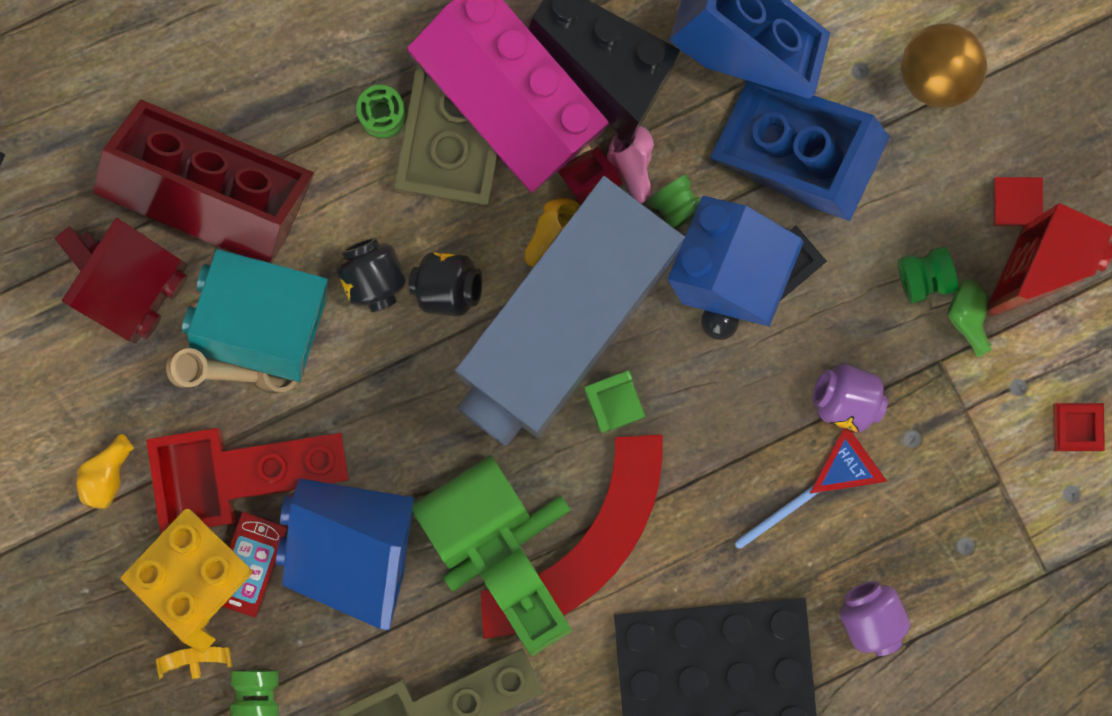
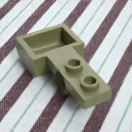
(478, 693)

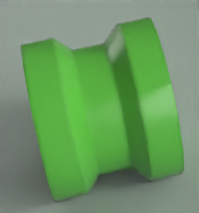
(675, 202)

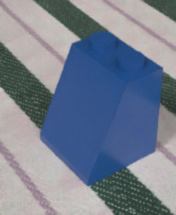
(346, 548)

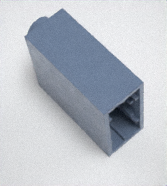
(566, 313)

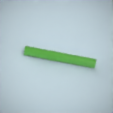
(539, 521)

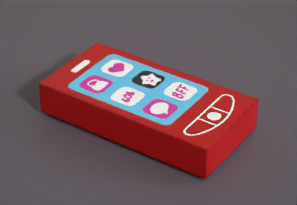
(257, 545)

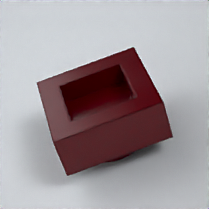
(586, 172)
(77, 246)

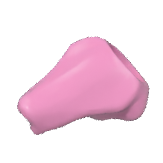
(633, 163)

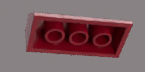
(202, 182)

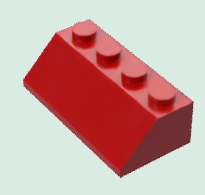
(1050, 256)

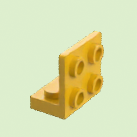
(187, 578)

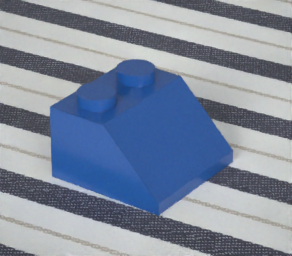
(734, 262)

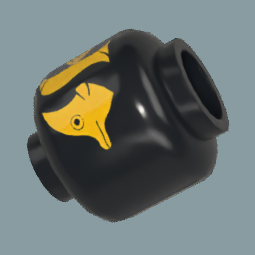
(370, 274)
(446, 284)

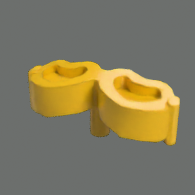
(192, 657)

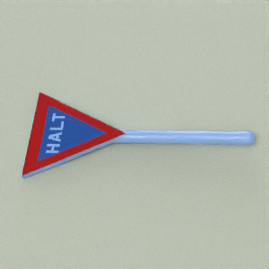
(844, 468)

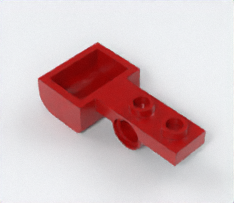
(201, 476)

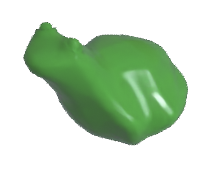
(968, 315)

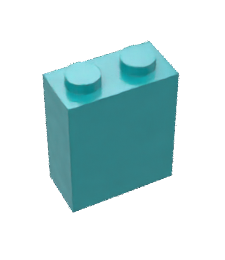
(256, 315)

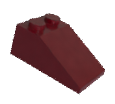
(126, 282)

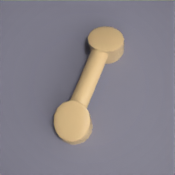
(190, 368)

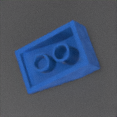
(754, 41)
(802, 147)

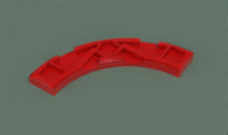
(609, 538)

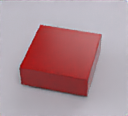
(1017, 200)
(1078, 427)

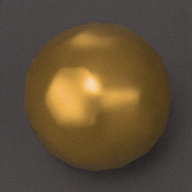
(944, 65)

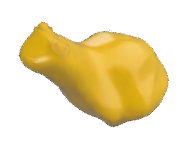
(550, 224)
(100, 476)

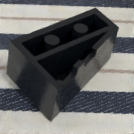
(606, 58)

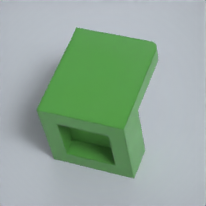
(614, 402)

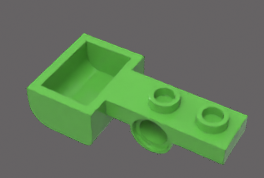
(475, 520)

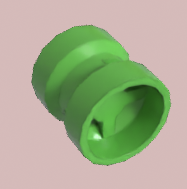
(387, 118)
(254, 683)

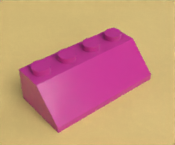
(508, 88)

